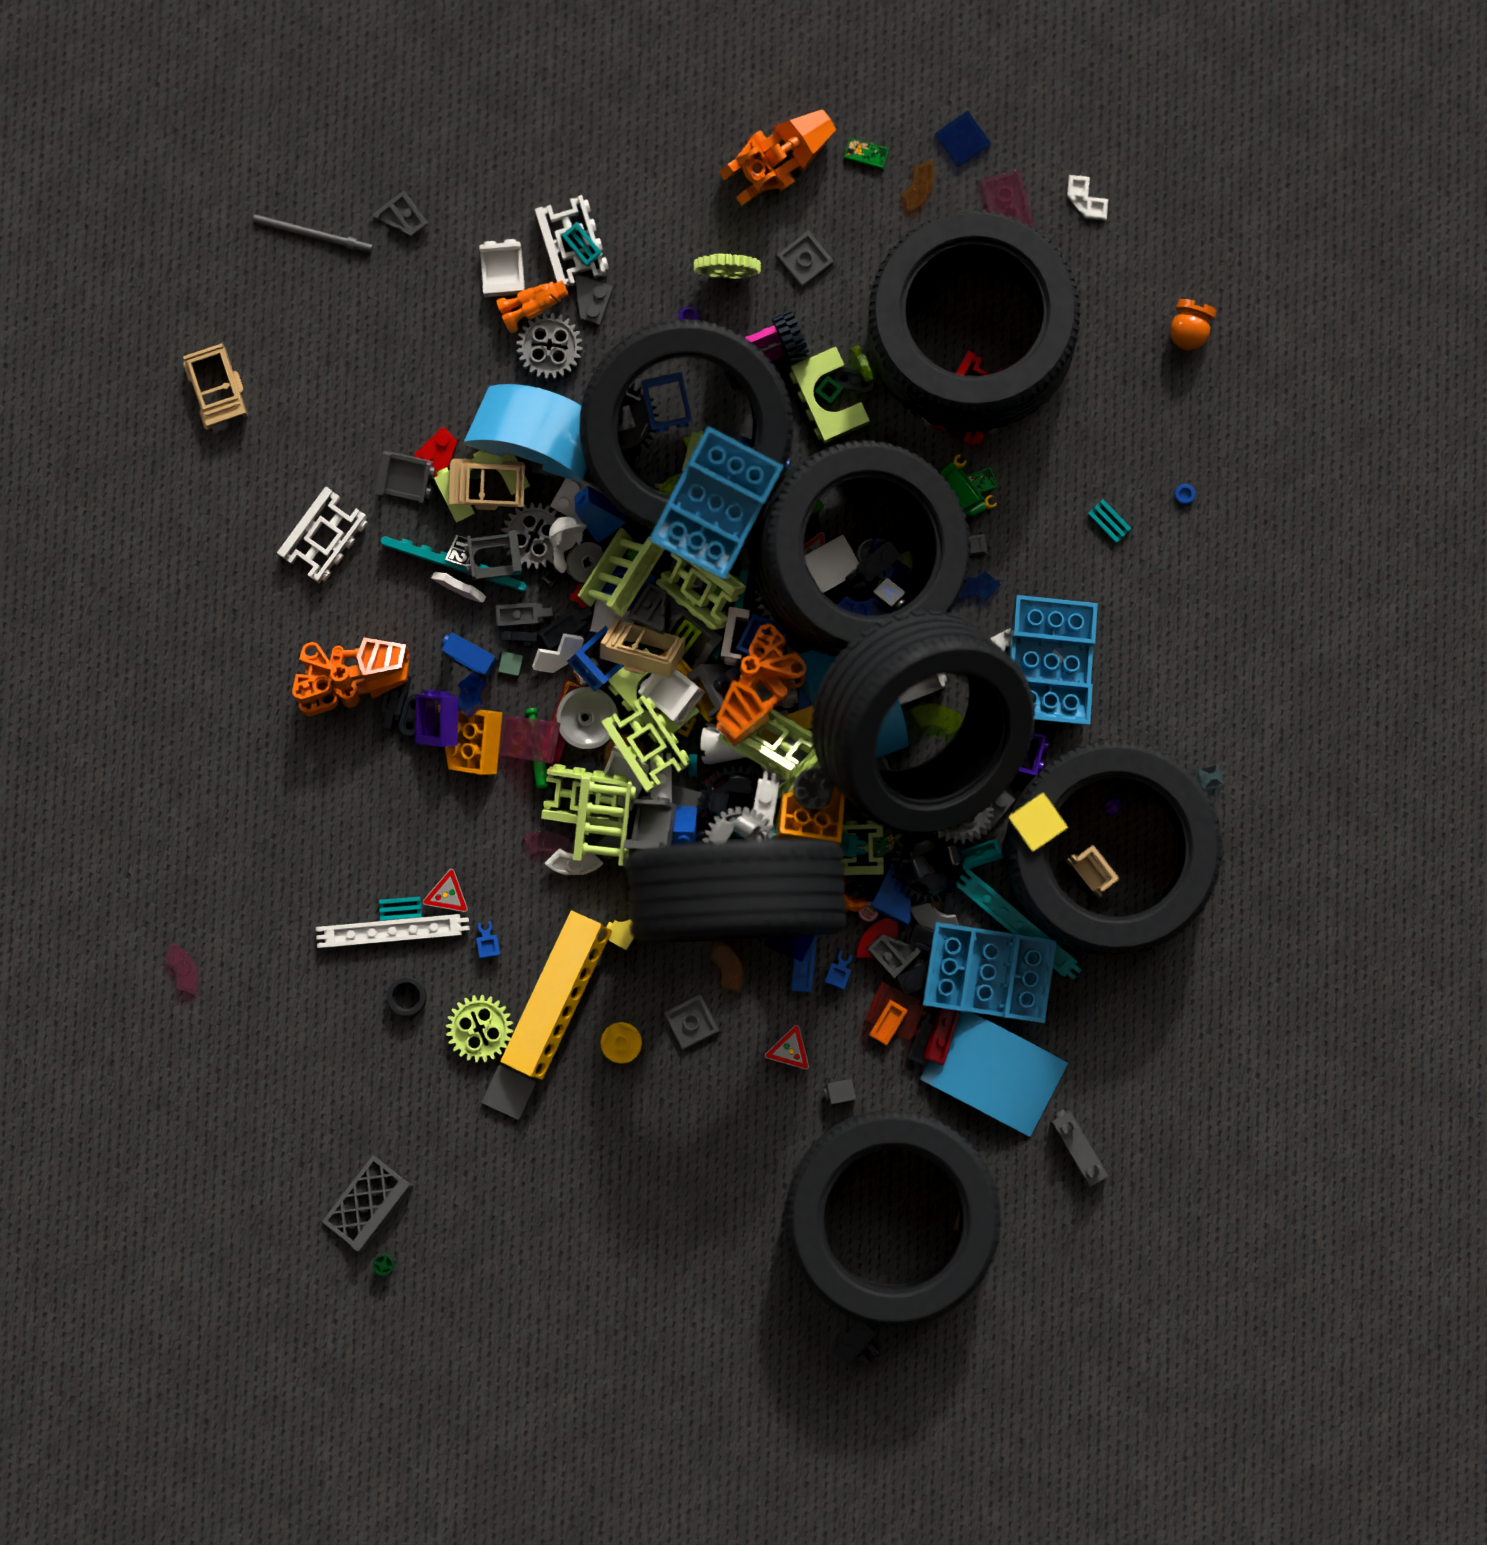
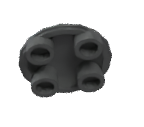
(812, 788)

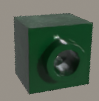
(828, 383)

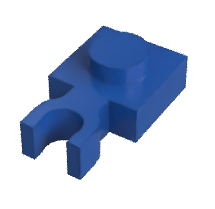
(487, 944)
(838, 973)

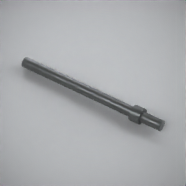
(350, 243)

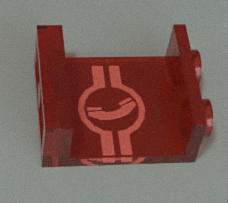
(909, 1025)

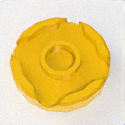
(621, 1042)

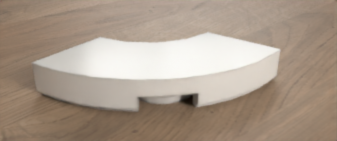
(459, 587)
(564, 863)

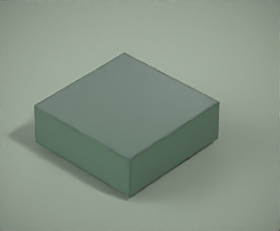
(510, 663)

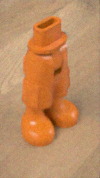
(533, 303)

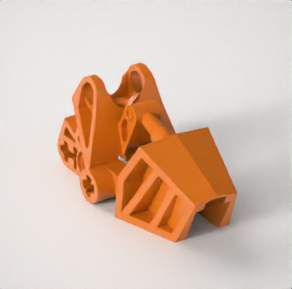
(802, 135)
(380, 664)
(742, 708)

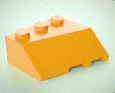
(477, 743)
(800, 823)

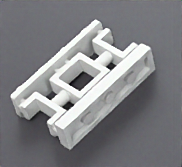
(556, 246)
(308, 525)

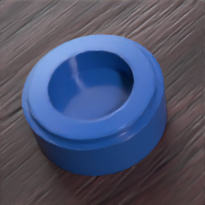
(1184, 494)

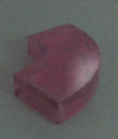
(548, 842)
(184, 967)

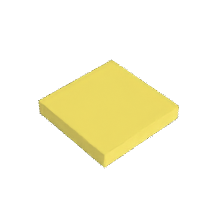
(1037, 822)

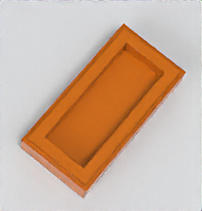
(888, 1022)

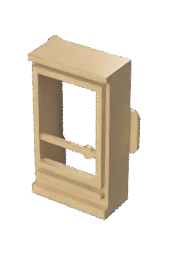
(222, 409)
(460, 483)
(637, 660)
(1092, 872)

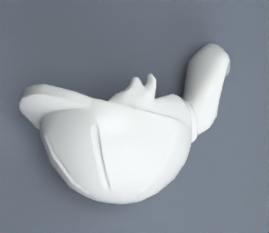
(563, 536)

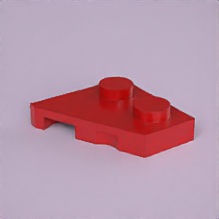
(438, 449)

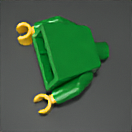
(964, 489)

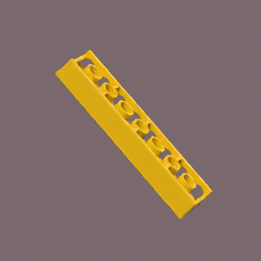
(554, 993)

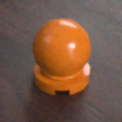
(1191, 326)

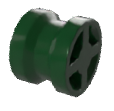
(380, 1264)

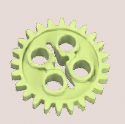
(727, 266)
(462, 1037)

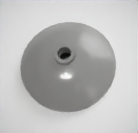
(582, 701)

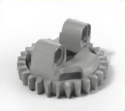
(747, 825)

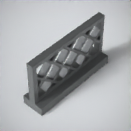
(382, 1214)

